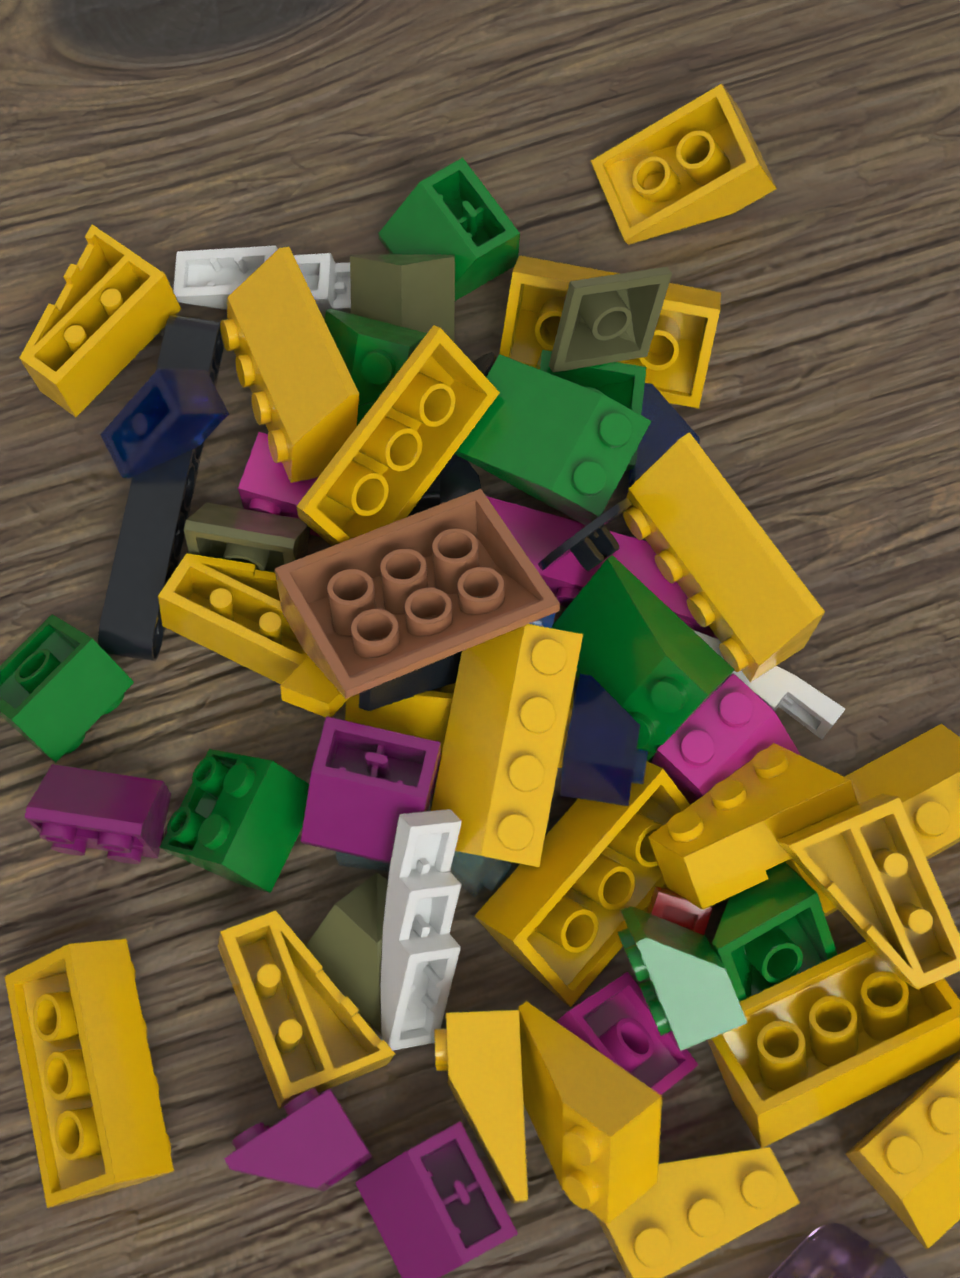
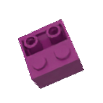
(363, 785)
(100, 812)
(306, 1148)
(436, 1206)

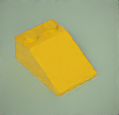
(684, 169)
(486, 1080)
(589, 1116)

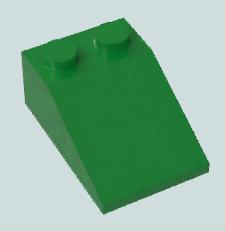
(554, 439)
(641, 653)

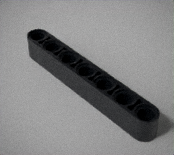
(156, 513)

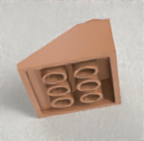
(411, 593)

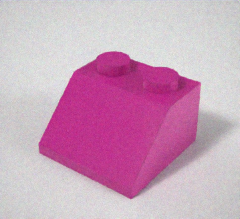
(720, 739)
(624, 1031)

